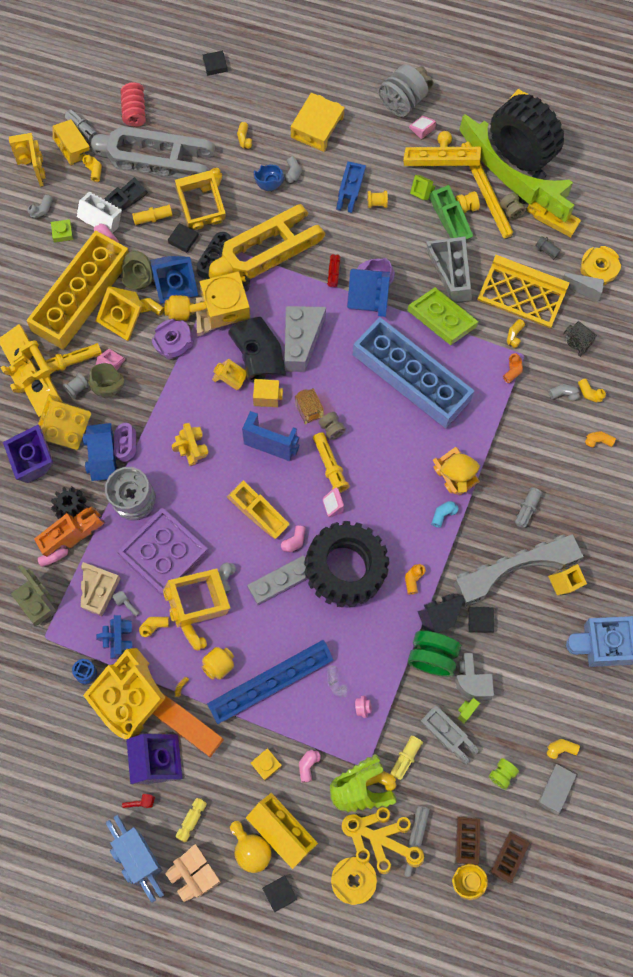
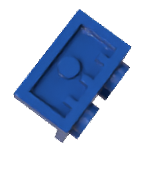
(368, 290)

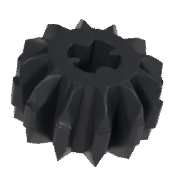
(70, 496)

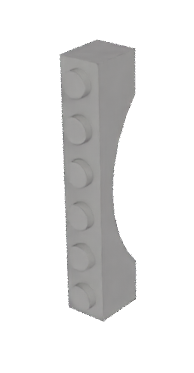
(557, 555)

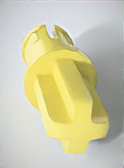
(406, 757)

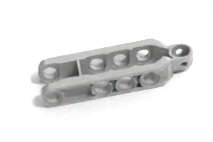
(161, 141)

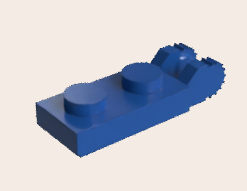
(351, 184)

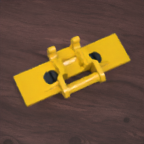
(22, 370)

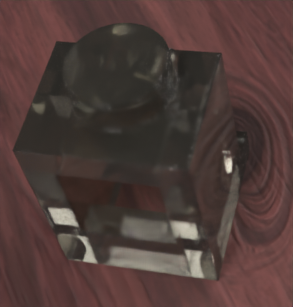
(579, 337)

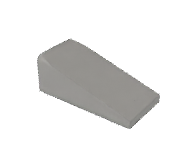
(585, 285)
(556, 789)

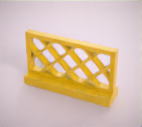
(525, 275)

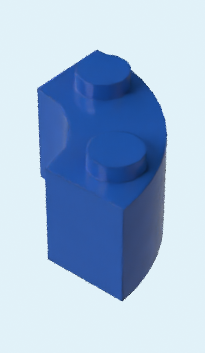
(100, 447)

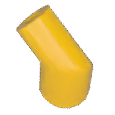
(241, 133)
(94, 166)
(218, 177)
(150, 305)
(513, 331)
(591, 394)
(151, 624)
(191, 635)
(385, 779)

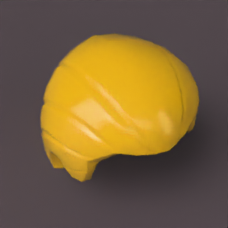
(251, 851)

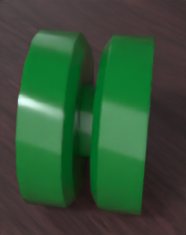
(434, 653)

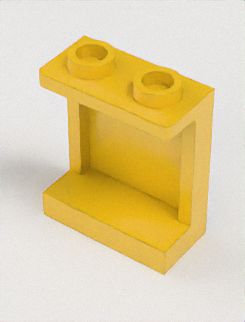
(316, 121)

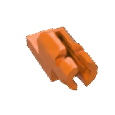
(69, 530)

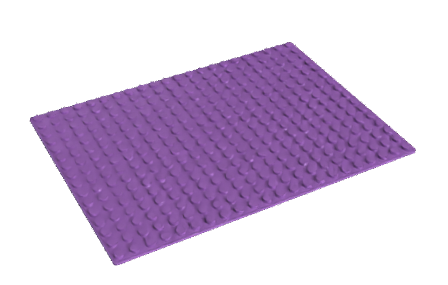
(391, 490)

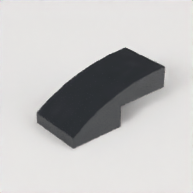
(127, 195)

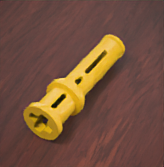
(60, 361)
(333, 471)

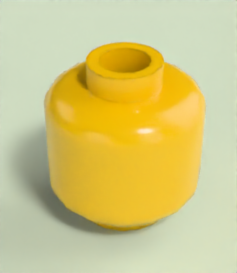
(178, 307)
(218, 663)

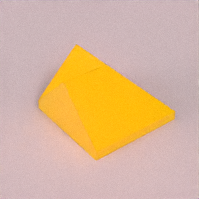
(119, 311)

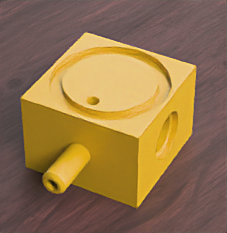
(223, 300)

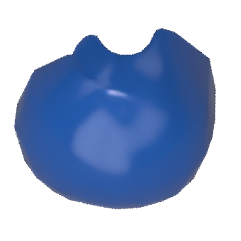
(269, 177)

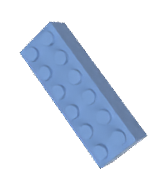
(412, 372)

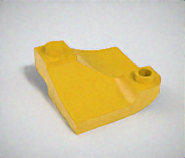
(125, 694)

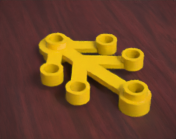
(379, 838)

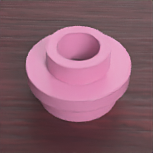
(363, 706)

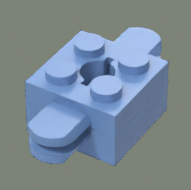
(605, 641)
(135, 857)

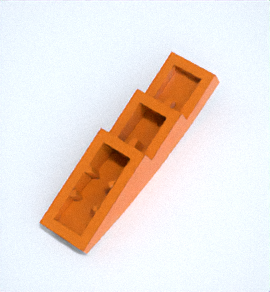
(188, 726)

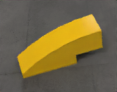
(257, 509)

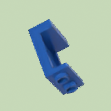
(269, 441)

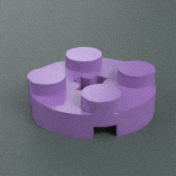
(176, 347)

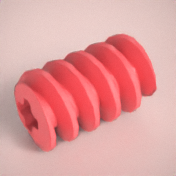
(133, 104)

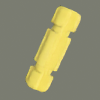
(191, 820)

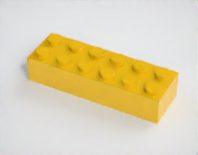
(78, 290)

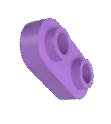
(125, 442)

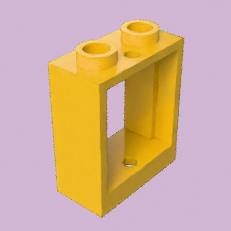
(194, 182)
(216, 590)

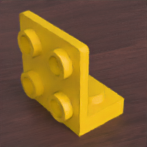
(27, 151)
(63, 423)

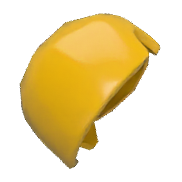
(470, 881)

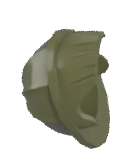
(136, 271)
(105, 380)

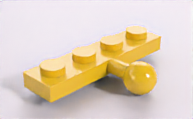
(442, 155)

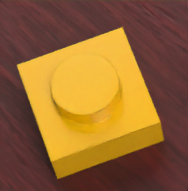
(266, 764)

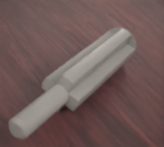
(417, 834)

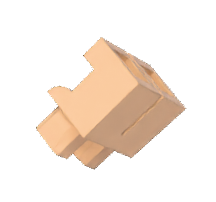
(185, 867)

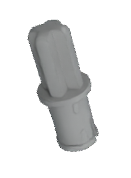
(81, 124)
(528, 507)

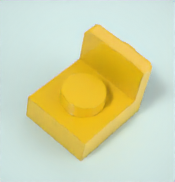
(229, 373)

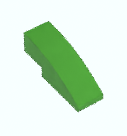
(450, 213)

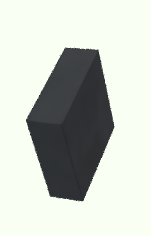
(215, 63)
(183, 237)
(481, 619)
(279, 893)

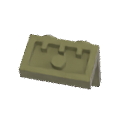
(34, 598)

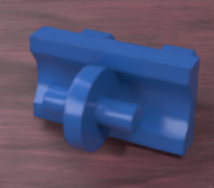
(117, 627)

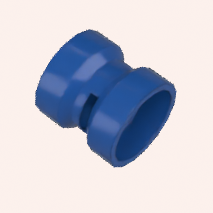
(84, 676)

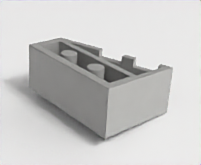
(451, 264)
(301, 334)

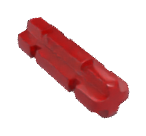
(333, 274)

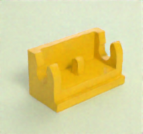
(70, 141)

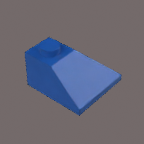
(173, 277)

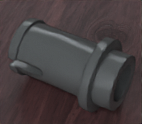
(548, 247)

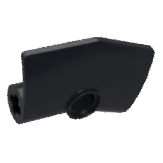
(257, 337)

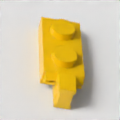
(546, 217)

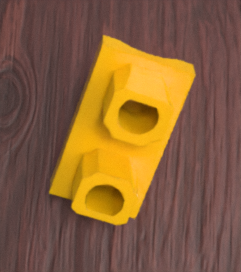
(187, 445)

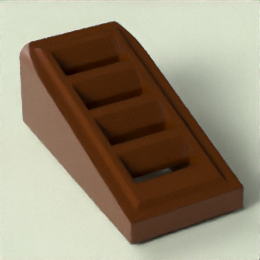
(476, 841)
(508, 878)

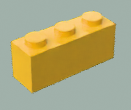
(281, 830)

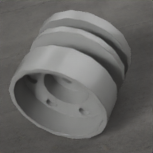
(403, 90)
(129, 482)

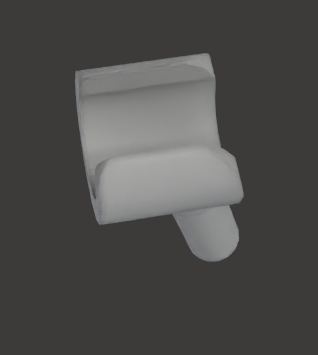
(120, 598)

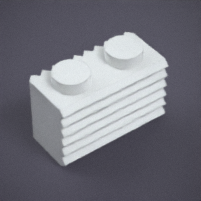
(96, 210)

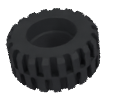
(527, 132)
(361, 542)

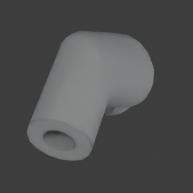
(295, 170)
(564, 389)
(225, 571)

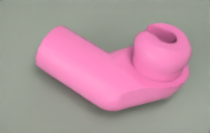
(102, 228)
(294, 542)
(60, 553)
(306, 763)

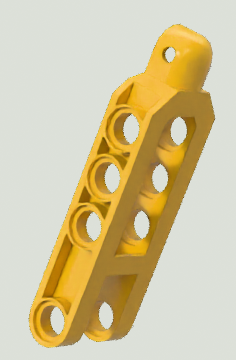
(272, 257)

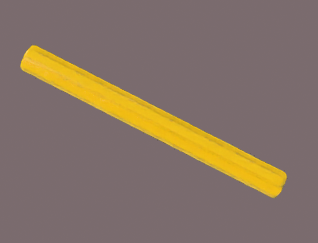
(490, 198)

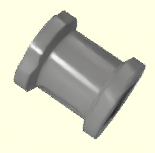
(76, 385)

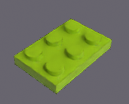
(442, 316)

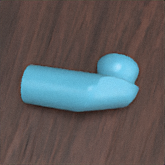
(443, 510)

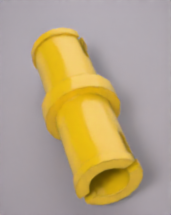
(152, 214)

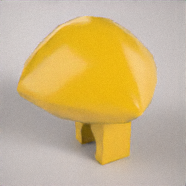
(460, 469)

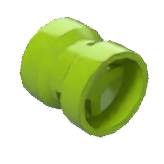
(503, 773)

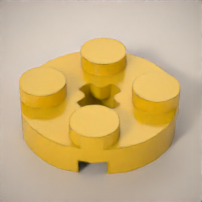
(597, 255)
(340, 880)

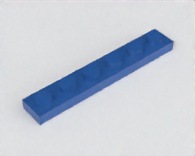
(270, 681)

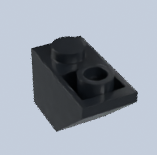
(442, 615)

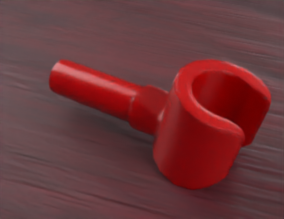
(147, 801)

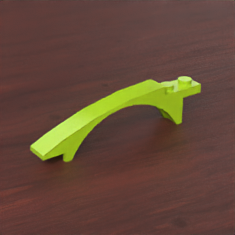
(547, 193)

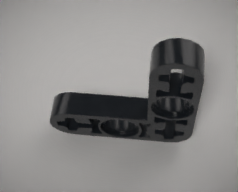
(214, 247)

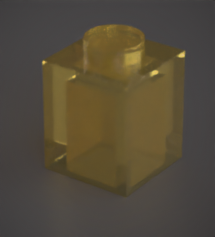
(309, 405)

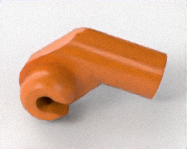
(515, 366)

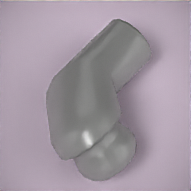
(42, 209)

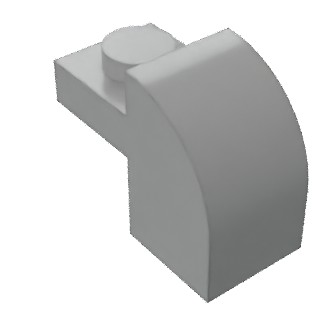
(470, 685)

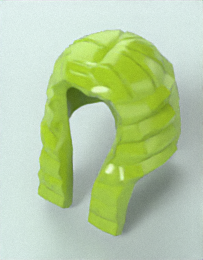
(350, 790)

